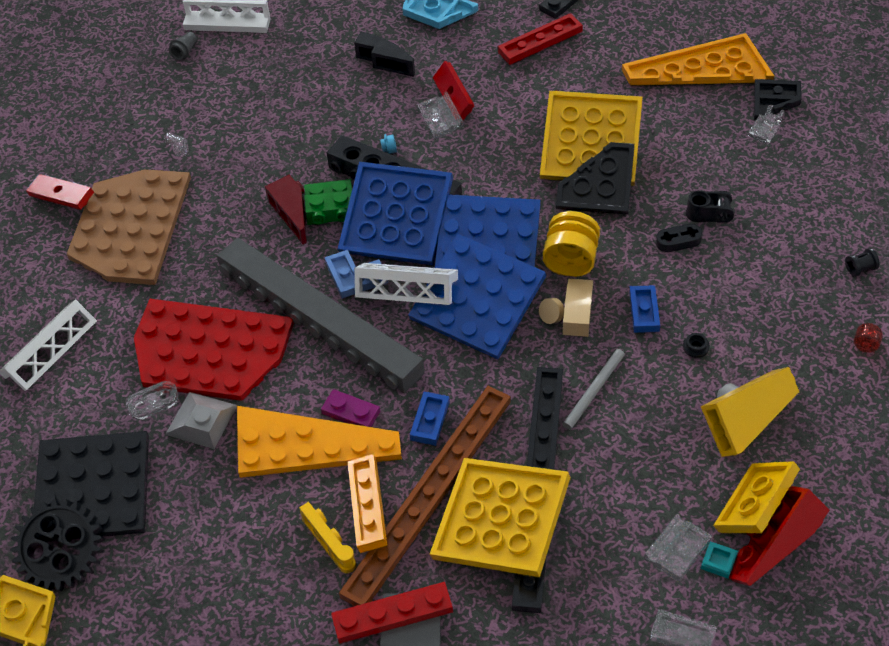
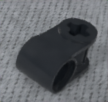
(708, 205)

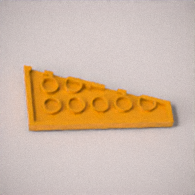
(713, 62)

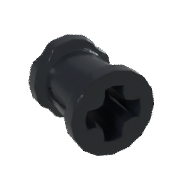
(862, 262)

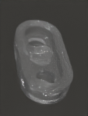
(152, 400)

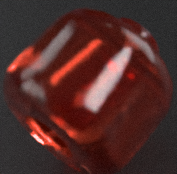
(868, 337)

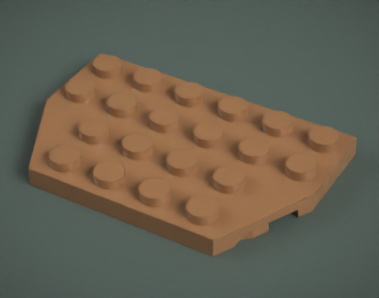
(129, 225)

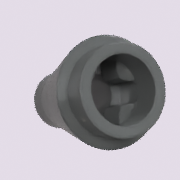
(182, 46)

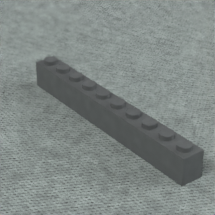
(321, 315)

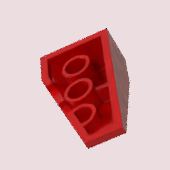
(787, 529)

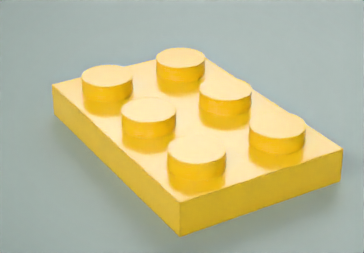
(756, 497)

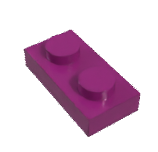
(350, 409)

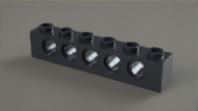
(347, 153)

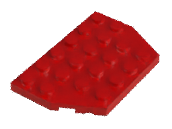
(209, 347)

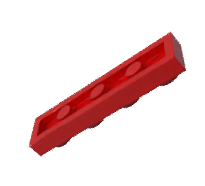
(540, 38)
(392, 612)

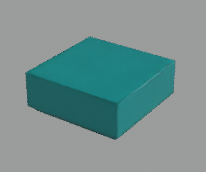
(719, 559)

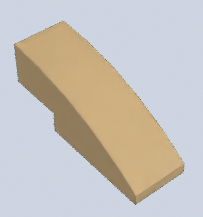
(577, 307)

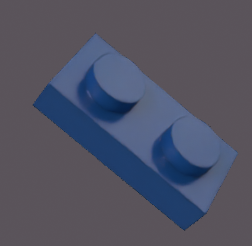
(644, 309)
(429, 418)

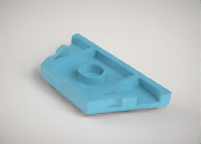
(438, 12)

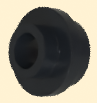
(699, 340)

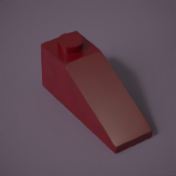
(287, 200)

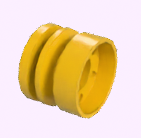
(571, 244)

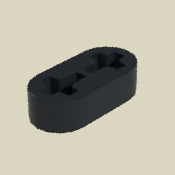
(679, 238)

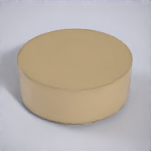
(551, 310)

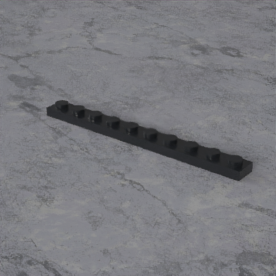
(541, 454)

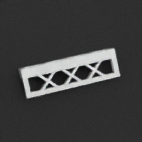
(227, 19)
(405, 273)
(41, 338)

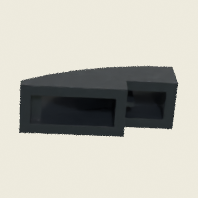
(384, 54)

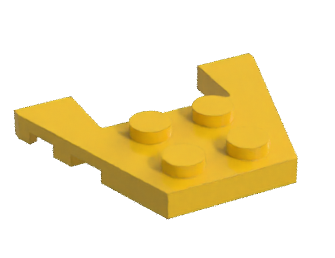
(25, 611)

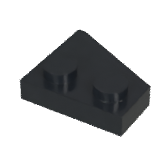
(779, 93)

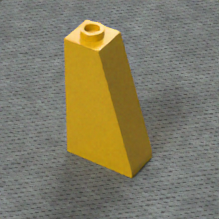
(747, 410)

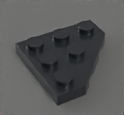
(600, 182)

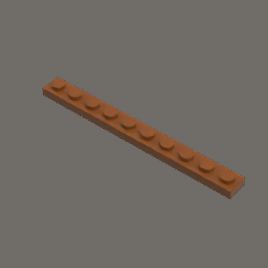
(425, 497)

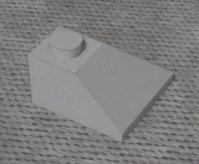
(201, 420)

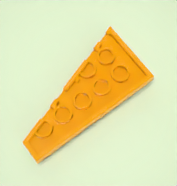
(290, 443)

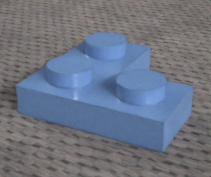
(342, 272)

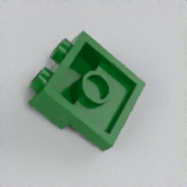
(327, 201)

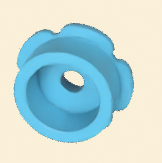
(388, 144)

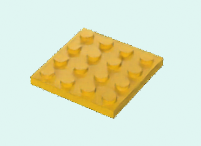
(583, 125)
(501, 516)

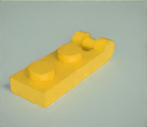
(329, 539)

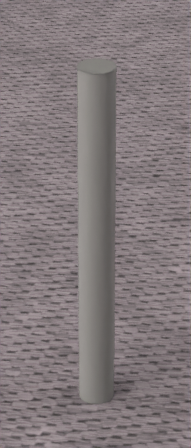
(593, 389)

